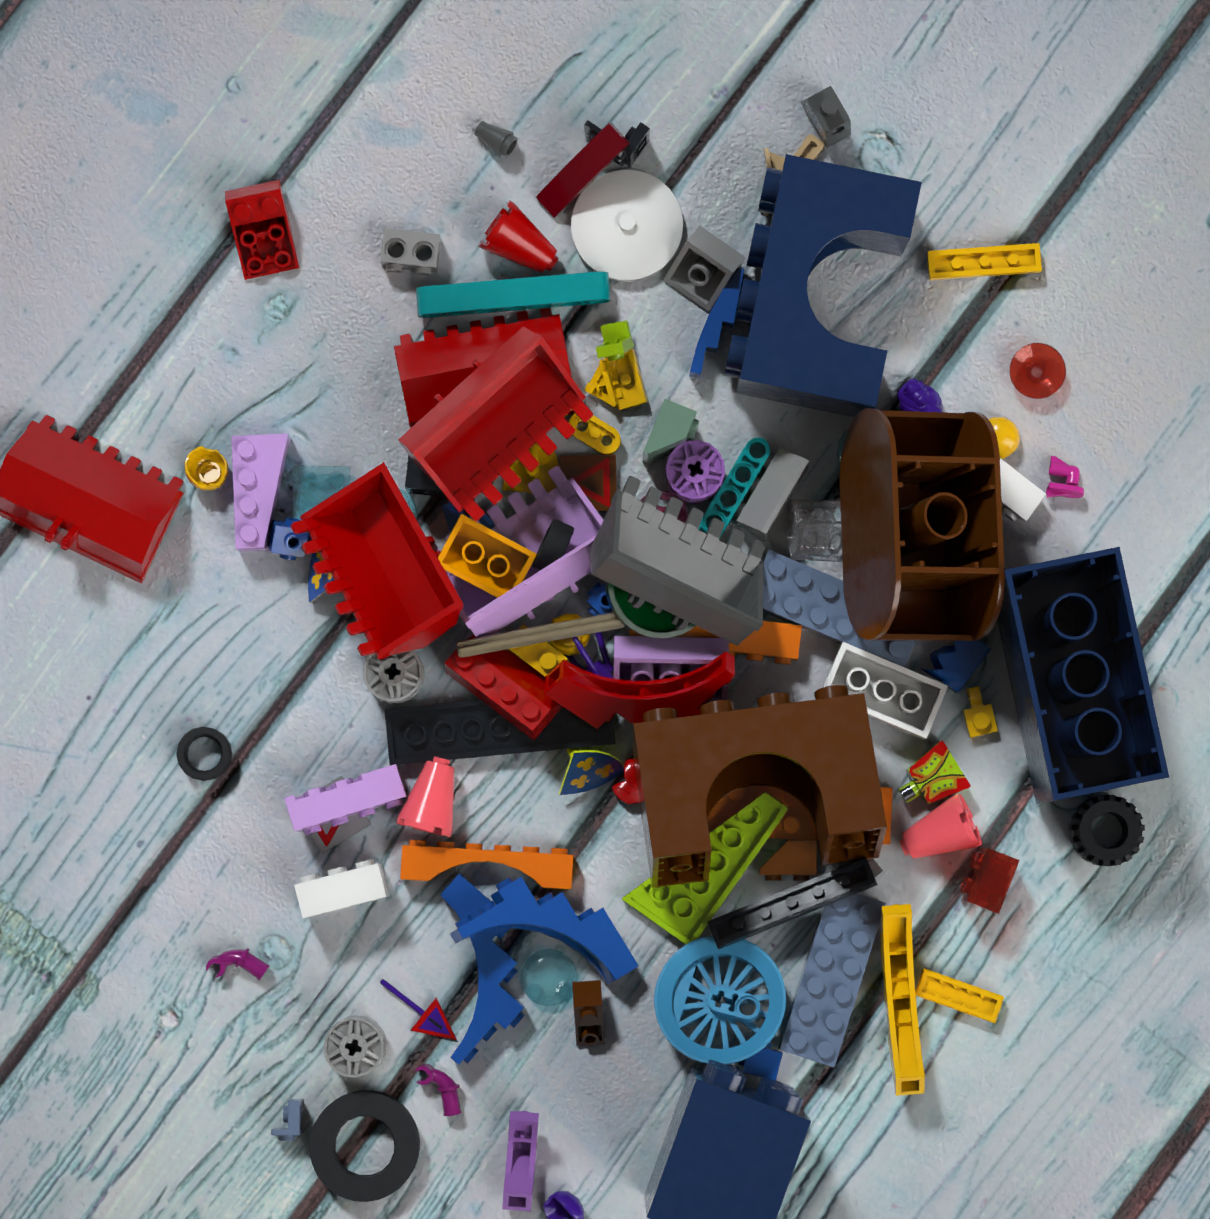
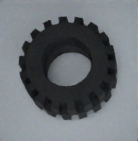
(1131, 830)

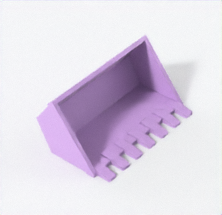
(527, 527)

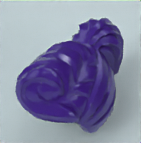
(919, 397)

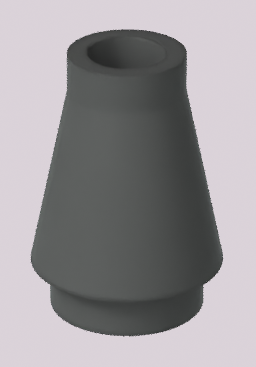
(497, 139)

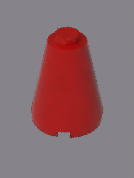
(519, 240)

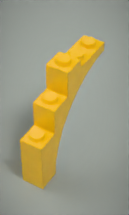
(900, 1000)

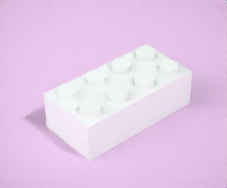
(891, 691)

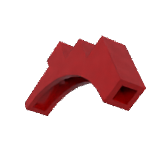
(600, 697)

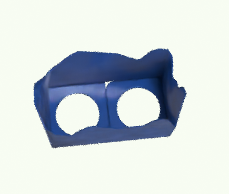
(957, 662)

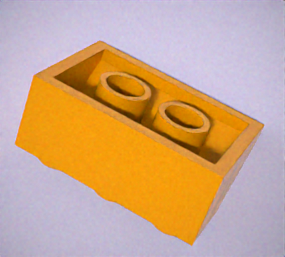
(485, 557)

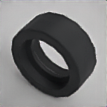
(553, 544)
(186, 741)

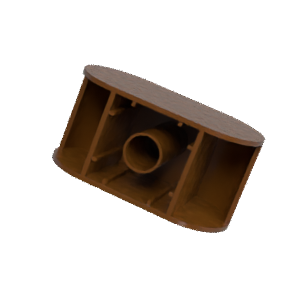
(921, 525)

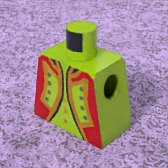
(934, 776)

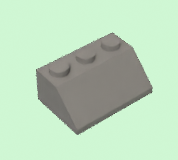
(771, 493)

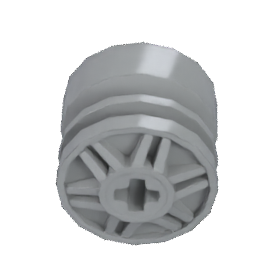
(402, 687)
(369, 1037)

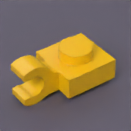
(979, 717)

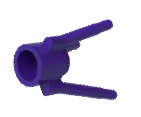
(596, 667)

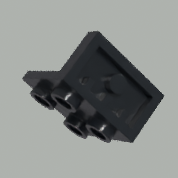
(637, 137)

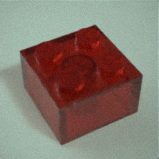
(988, 880)

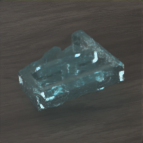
(316, 484)

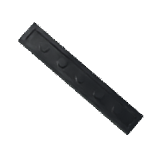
(792, 903)

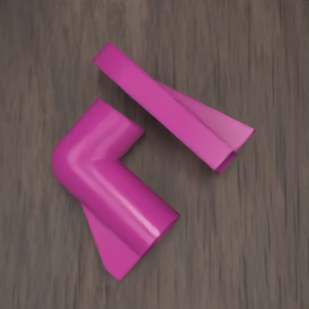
(1071, 488)

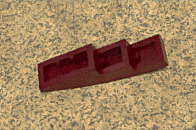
(582, 169)

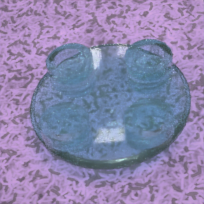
(548, 977)

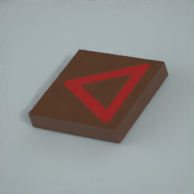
(594, 476)

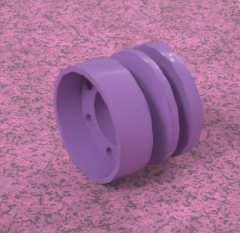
(701, 487)

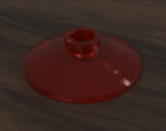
(1042, 357)

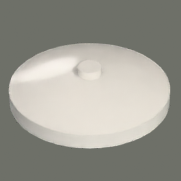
(627, 225)

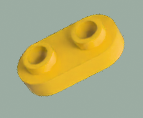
(593, 435)

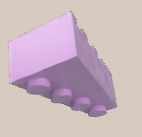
(257, 479)
(346, 799)

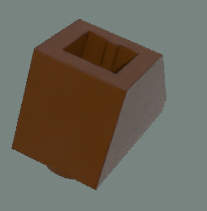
(792, 858)
(588, 1013)

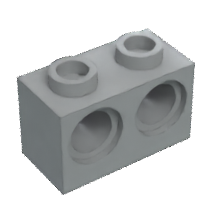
(412, 244)

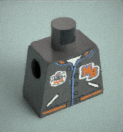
(828, 115)

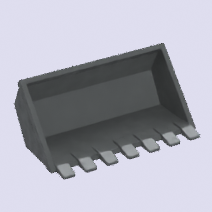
(679, 565)

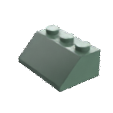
(672, 428)

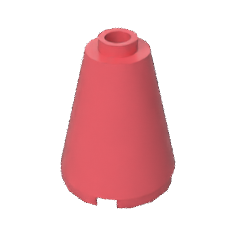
(431, 800)
(942, 830)

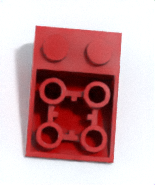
(261, 229)

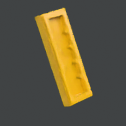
(959, 995)

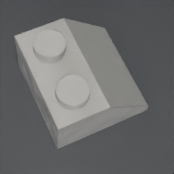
(703, 268)

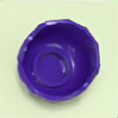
(563, 1206)

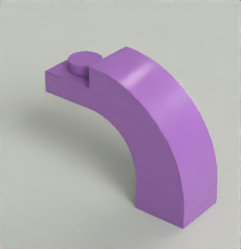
(520, 1161)

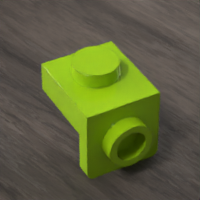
(616, 340)

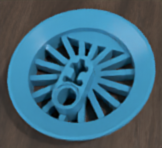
(675, 987)

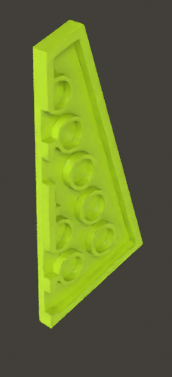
(734, 844)

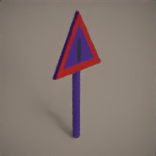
(431, 1021)

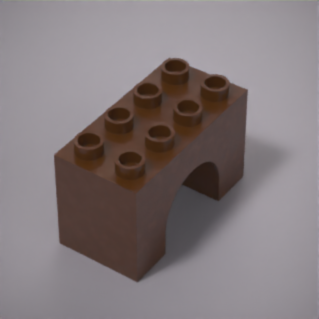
(807, 748)

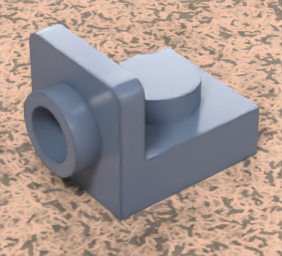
(294, 1117)

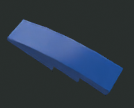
(721, 315)

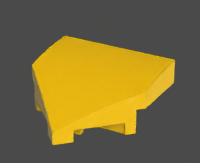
(619, 382)

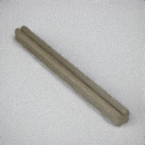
(538, 634)

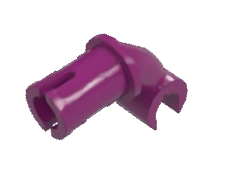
(240, 958)
(447, 1087)

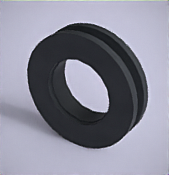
(327, 1163)

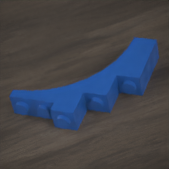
(589, 933)
(493, 964)

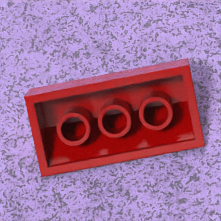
(507, 687)

